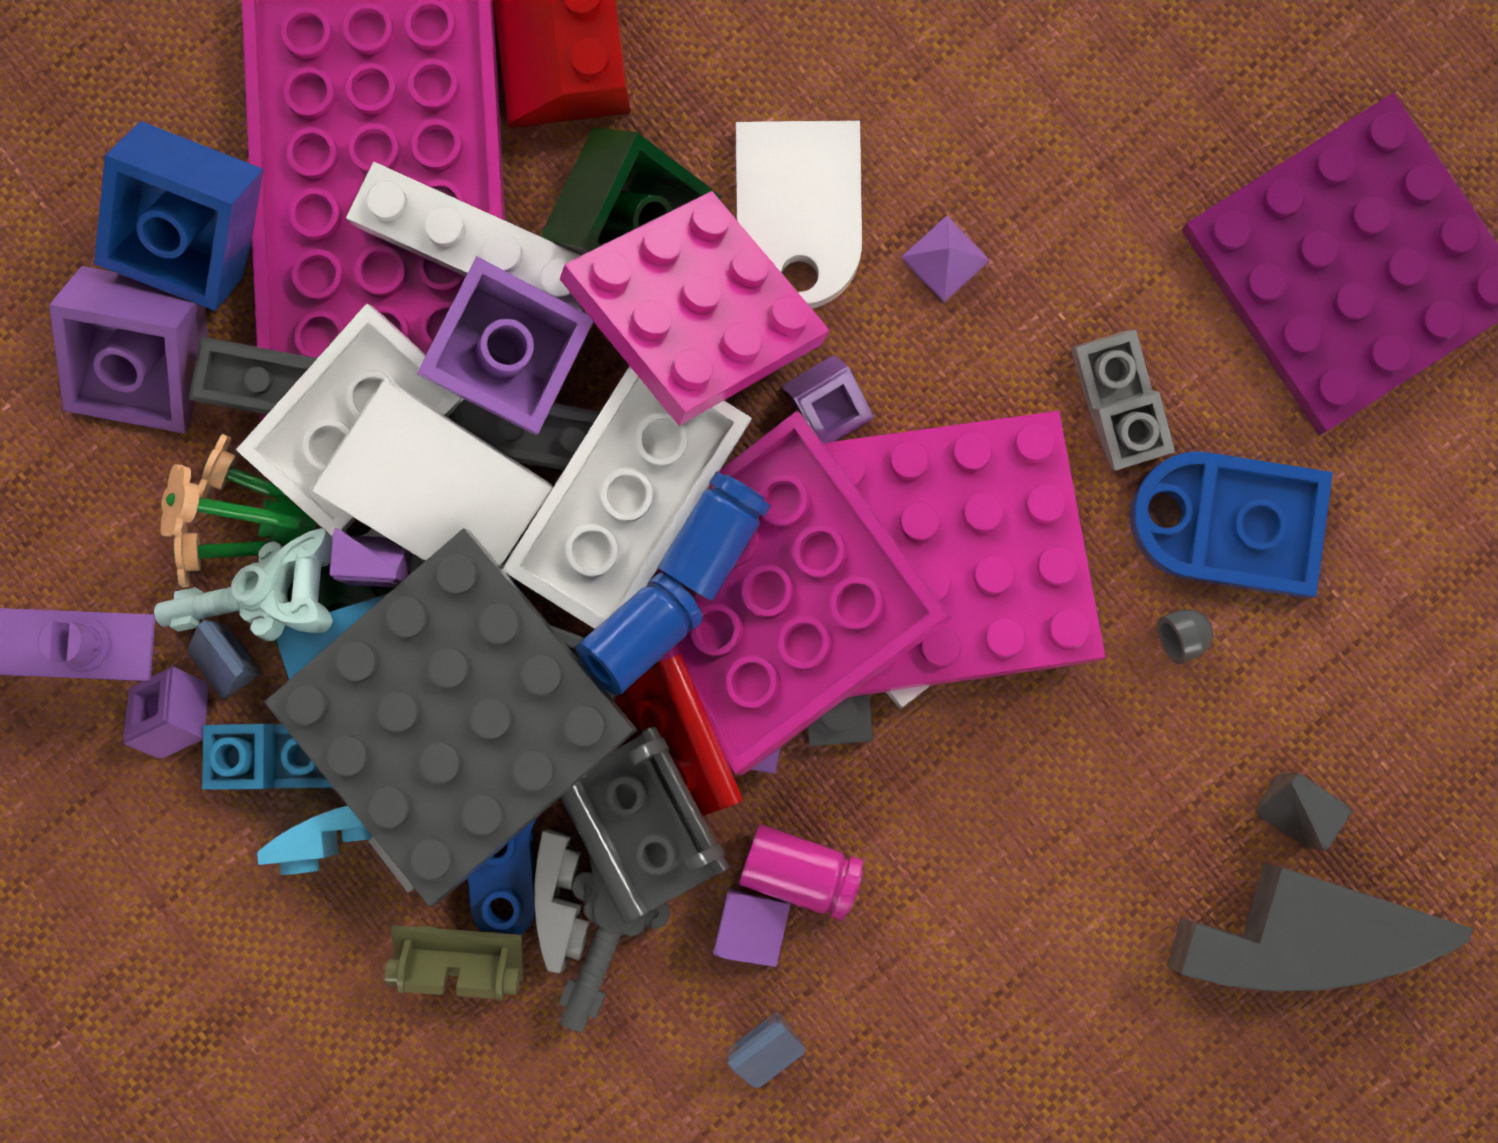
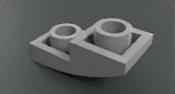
(1121, 399)
(558, 919)

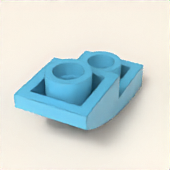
(316, 838)

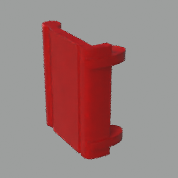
(670, 702)

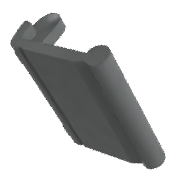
(643, 827)

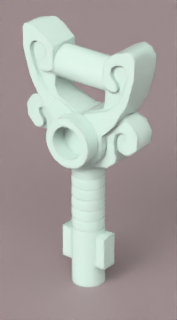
(262, 590)

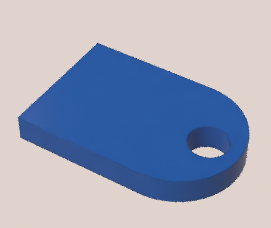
(1237, 522)

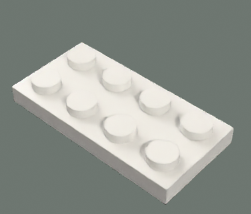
(622, 501)

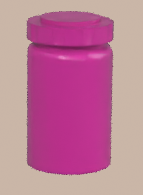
(802, 872)

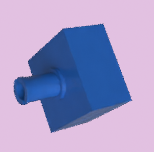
(176, 215)

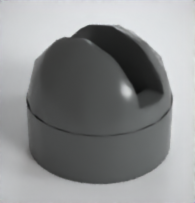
(1185, 635)

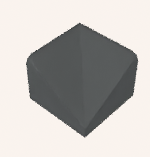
(1303, 810)

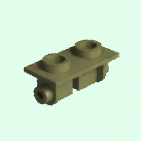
(484, 961)

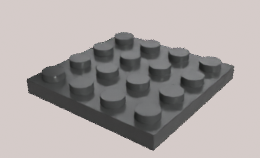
(450, 716)

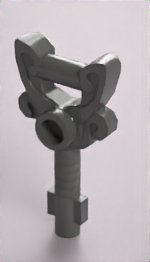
(583, 996)

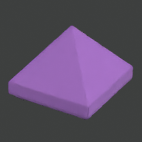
(945, 259)

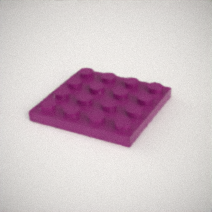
(1353, 263)

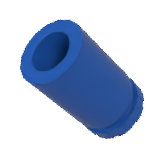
(714, 535)
(639, 633)

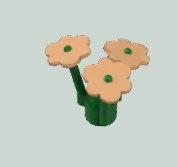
(277, 519)

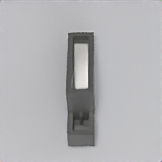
(1313, 938)

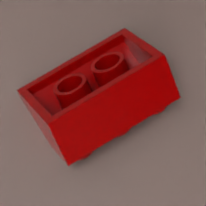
(561, 60)

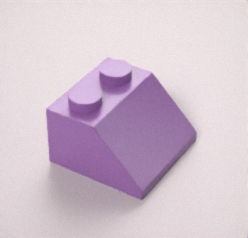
(505, 346)
(126, 349)

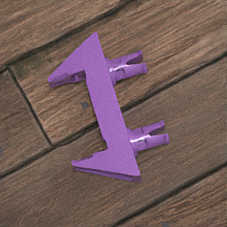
(76, 644)

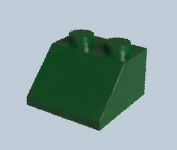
(617, 188)

